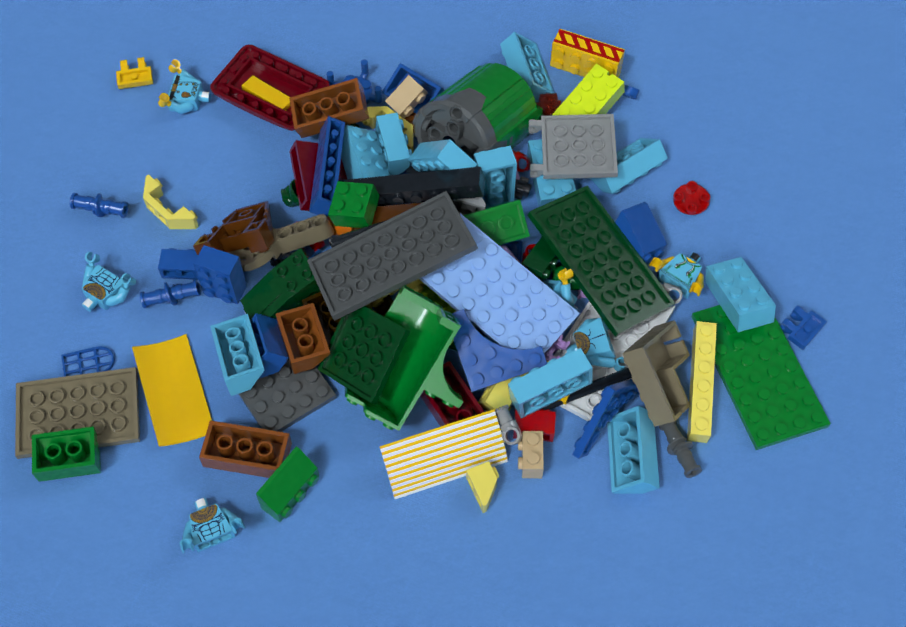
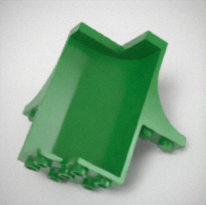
(419, 362)

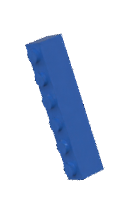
(327, 165)

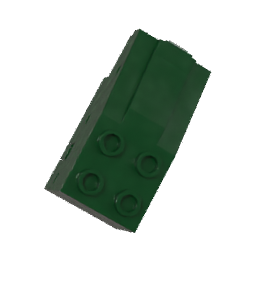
(282, 287)

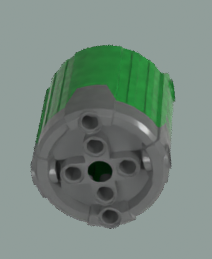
(480, 111)

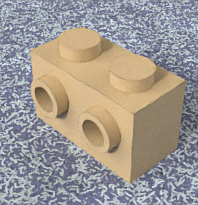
(406, 97)
(532, 454)

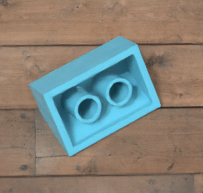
(393, 142)

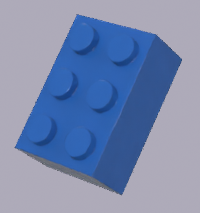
(220, 274)

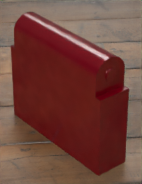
(303, 160)

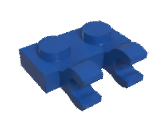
(807, 329)

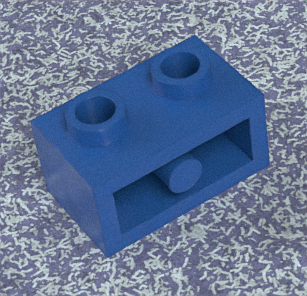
(177, 264)

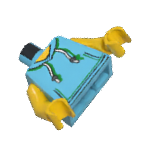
(681, 272)

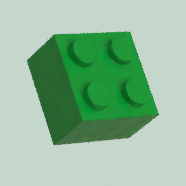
(353, 204)

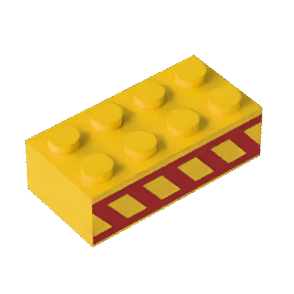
(580, 54)

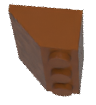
(303, 337)

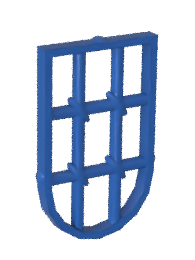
(80, 359)

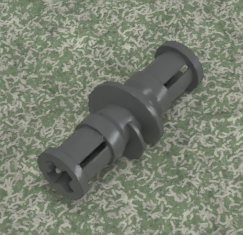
(680, 448)

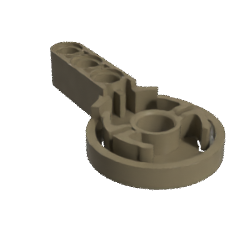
(288, 239)

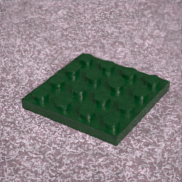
(364, 352)

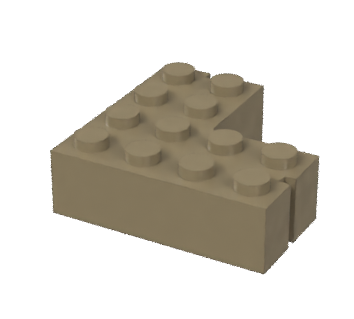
(655, 375)

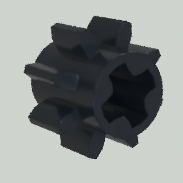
(522, 188)

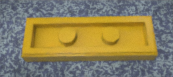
(266, 92)

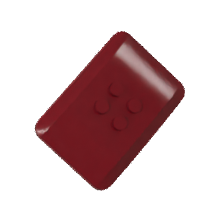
(270, 69)

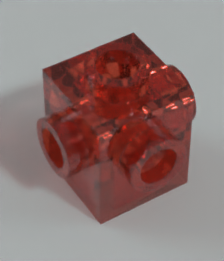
(548, 103)

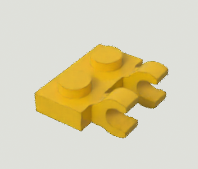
(134, 77)

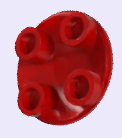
(691, 198)

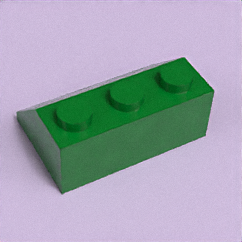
(65, 454)
(287, 485)

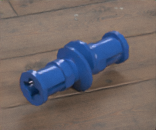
(98, 205)
(170, 294)

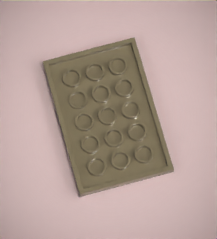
(79, 401)

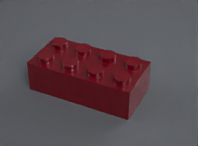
(445, 414)

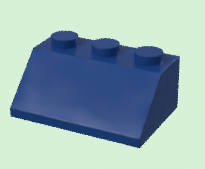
(400, 75)
(269, 343)

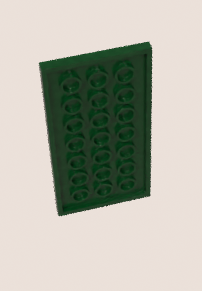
(601, 260)

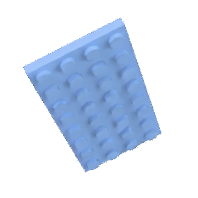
(502, 296)

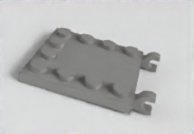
(576, 146)

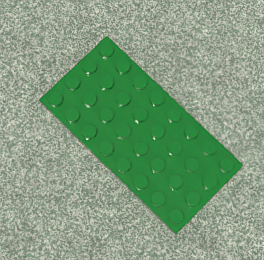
(764, 381)

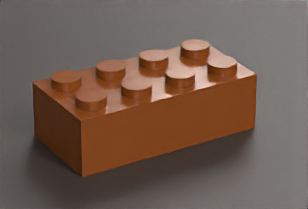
(340, 101)
(244, 449)

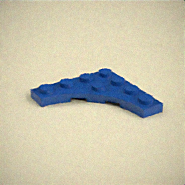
(489, 362)
(612, 398)

